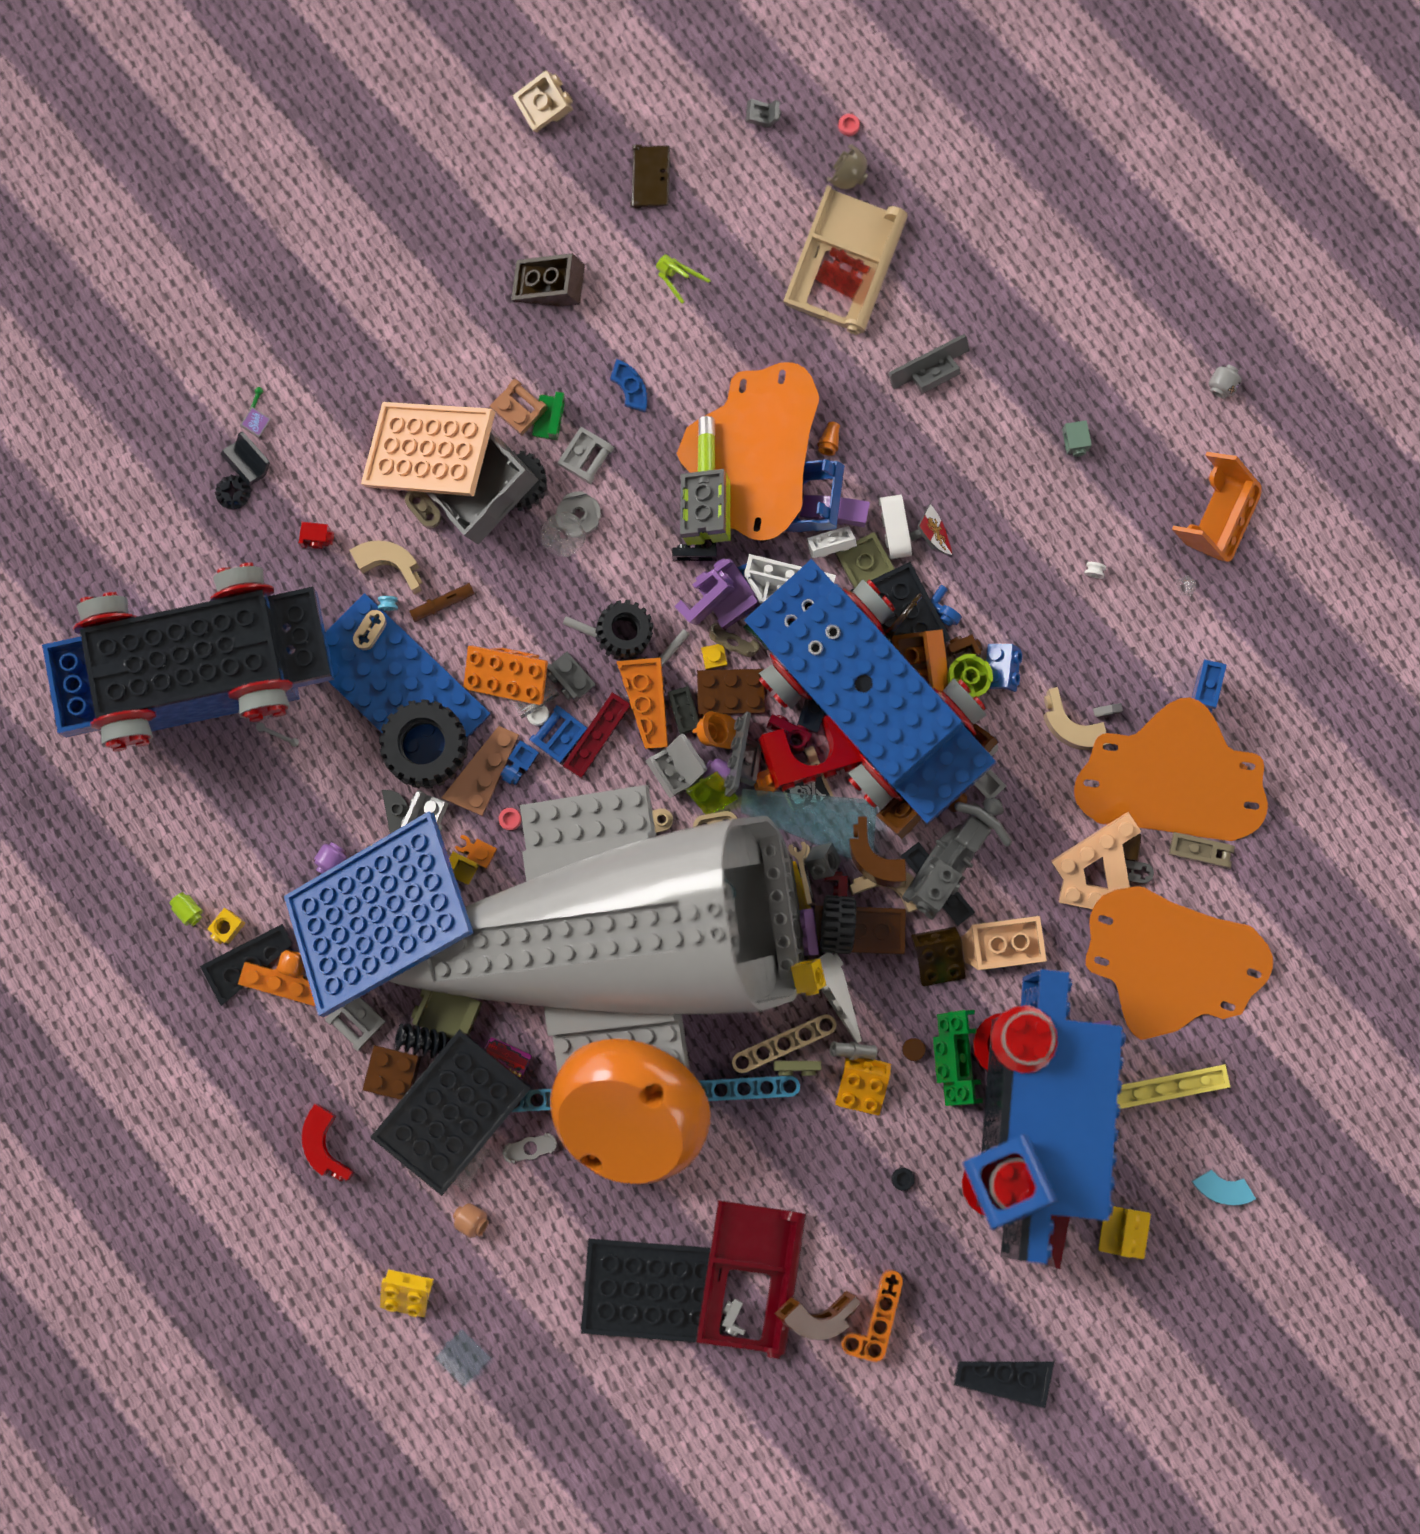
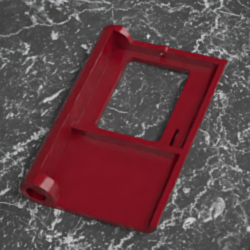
(757, 1242)

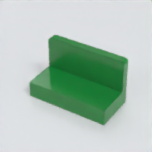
(549, 423)

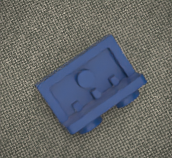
(1005, 663)

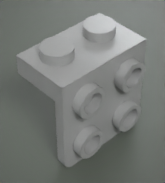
(677, 766)

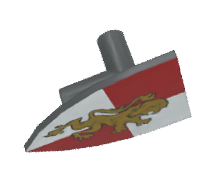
(932, 531)

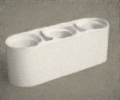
(896, 526)

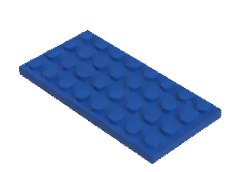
(393, 675)

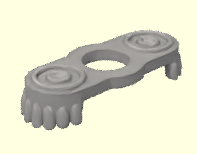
(515, 1151)

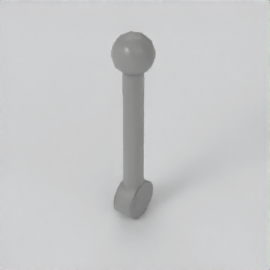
(261, 727)

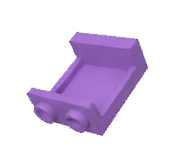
(709, 601)

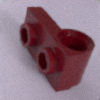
(791, 731)

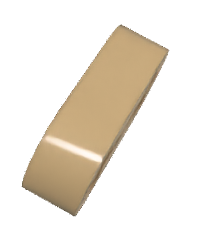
(374, 633)

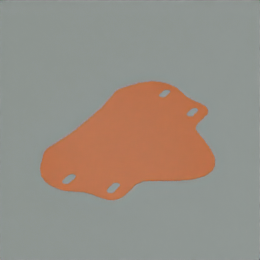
(761, 446)
(1175, 777)
(1173, 960)

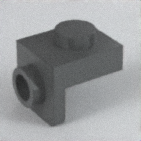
(762, 113)

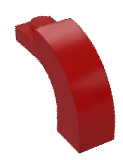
(314, 1144)

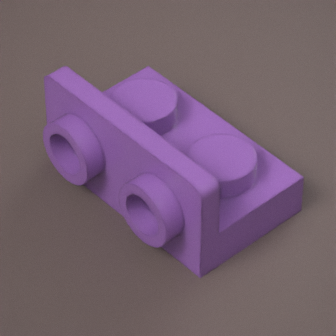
(809, 932)

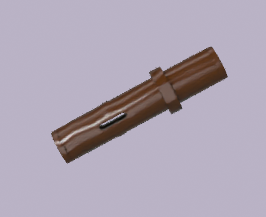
(441, 602)

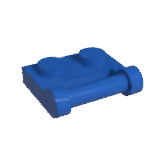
(565, 737)

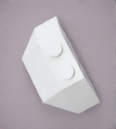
(769, 575)

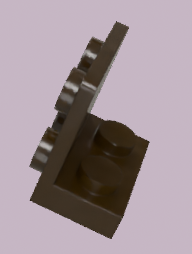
(939, 956)

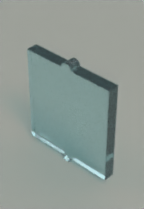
(462, 1357)

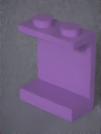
(738, 603)

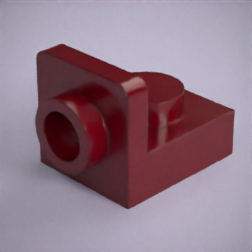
(841, 888)

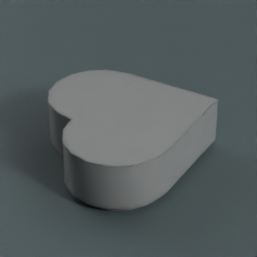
(1107, 710)

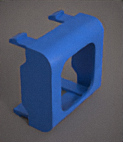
(820, 471)
(1044, 1194)

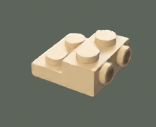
(543, 101)

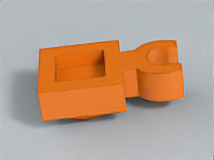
(478, 852)

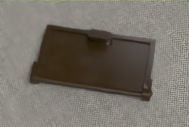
(648, 183)

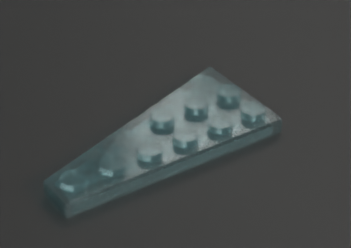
(812, 816)

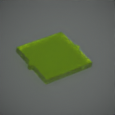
(710, 794)

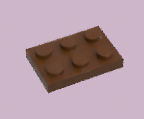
(730, 691)

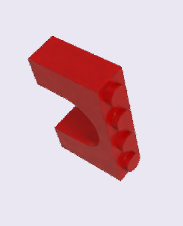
(788, 771)

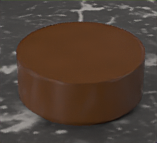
(913, 1049)

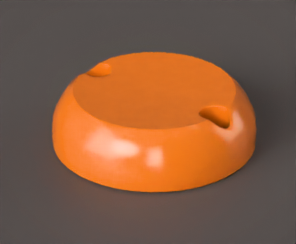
(629, 1111)

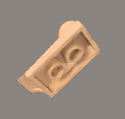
(1004, 943)

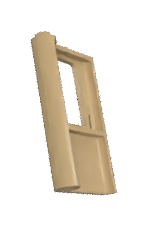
(864, 234)

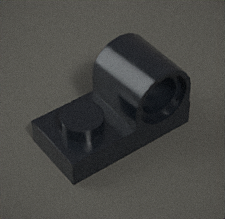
(697, 553)

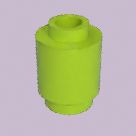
(186, 909)

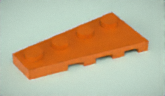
(646, 694)

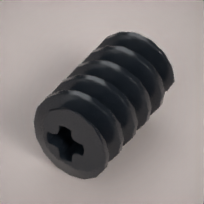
(419, 1039)

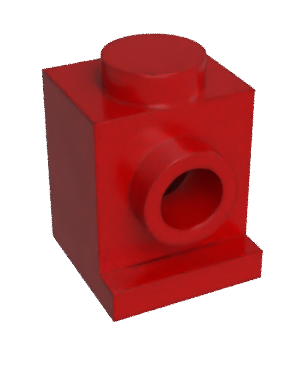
(315, 535)

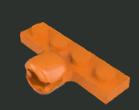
(283, 981)

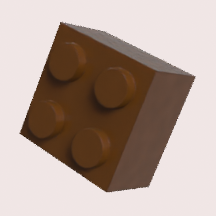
(391, 1072)

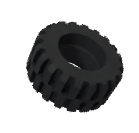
(404, 721)

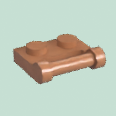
(514, 413)

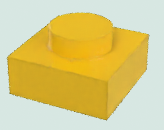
(714, 656)

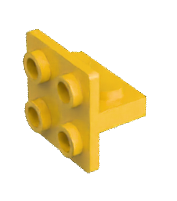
(1125, 1233)
(405, 1293)

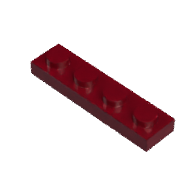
(596, 735)

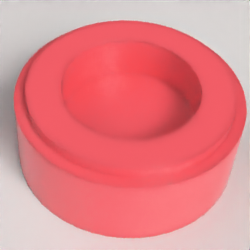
(849, 124)
(510, 819)

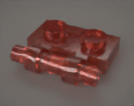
(839, 279)

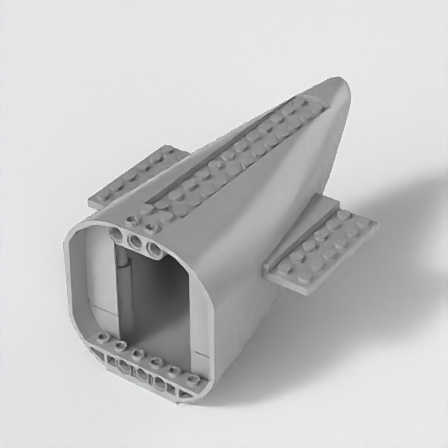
(630, 925)

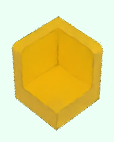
(463, 868)

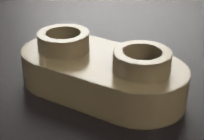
(423, 509)

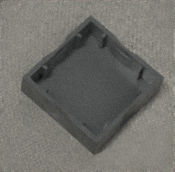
(499, 488)

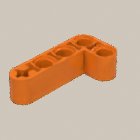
(887, 1316)

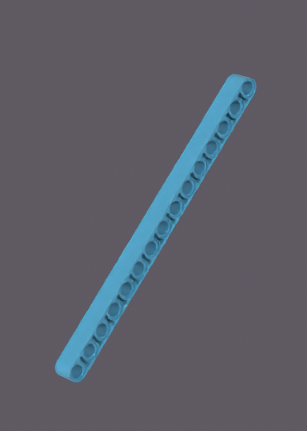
(708, 1085)

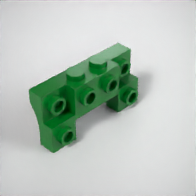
(954, 1058)

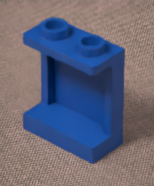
(1209, 683)

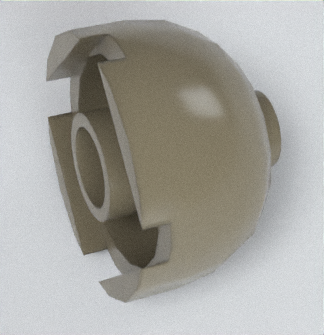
(849, 169)

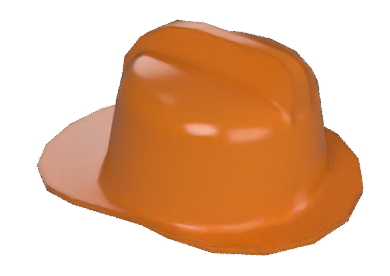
(716, 730)

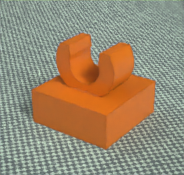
(764, 782)

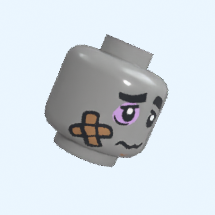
(1225, 381)

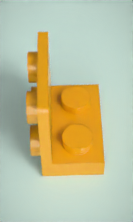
(863, 1085)

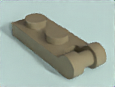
(1201, 850)

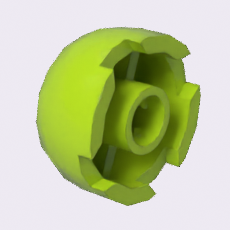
(973, 672)

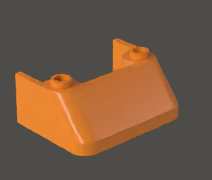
(1228, 510)

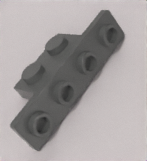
(933, 367)
(744, 758)

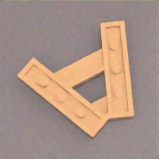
(1105, 844)

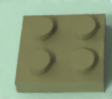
(865, 560)
(786, 1068)

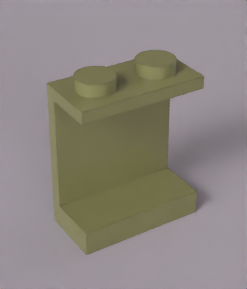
(446, 1012)

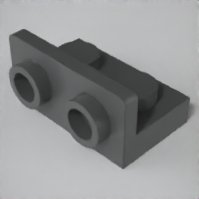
(570, 677)

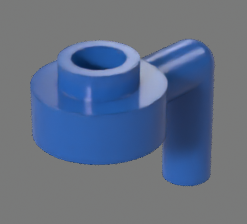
(948, 615)

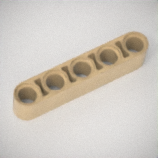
(791, 1035)

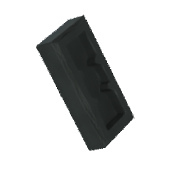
(683, 709)

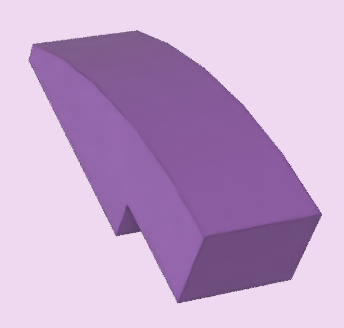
(850, 510)

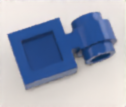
(523, 758)

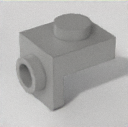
(731, 1311)

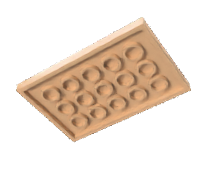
(428, 448)

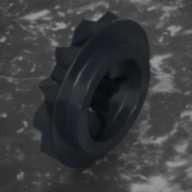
(239, 499)

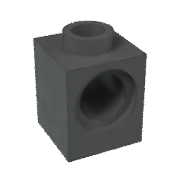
(823, 861)

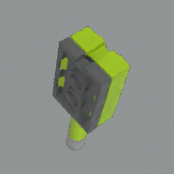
(705, 493)

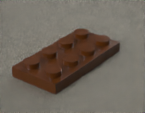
(875, 930)

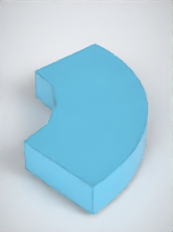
(1223, 1191)

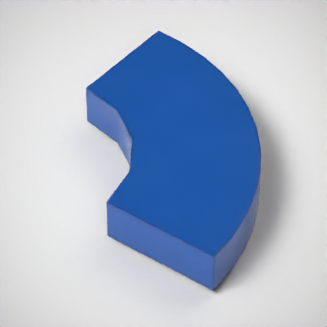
(631, 384)

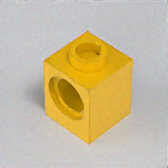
(235, 926)
(808, 976)

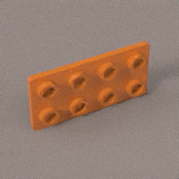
(506, 673)

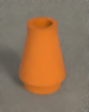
(829, 440)

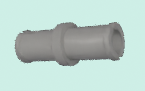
(853, 1050)

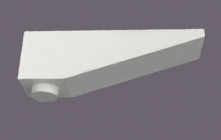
(838, 994)

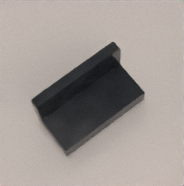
(246, 459)

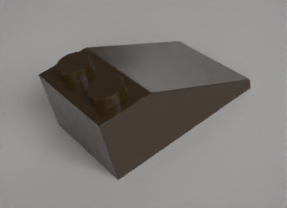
(549, 280)

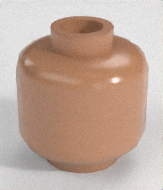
(470, 1220)

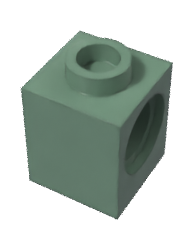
(1076, 438)

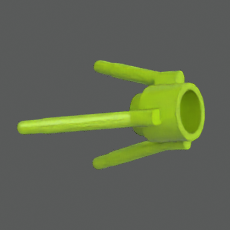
(670, 266)

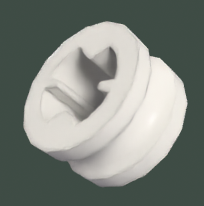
(1095, 570)

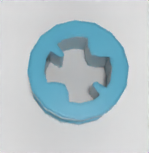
(387, 603)

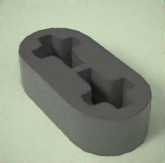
(1136, 878)

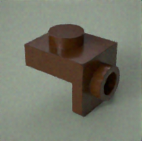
(960, 644)

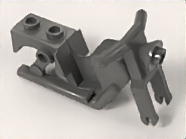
(952, 855)

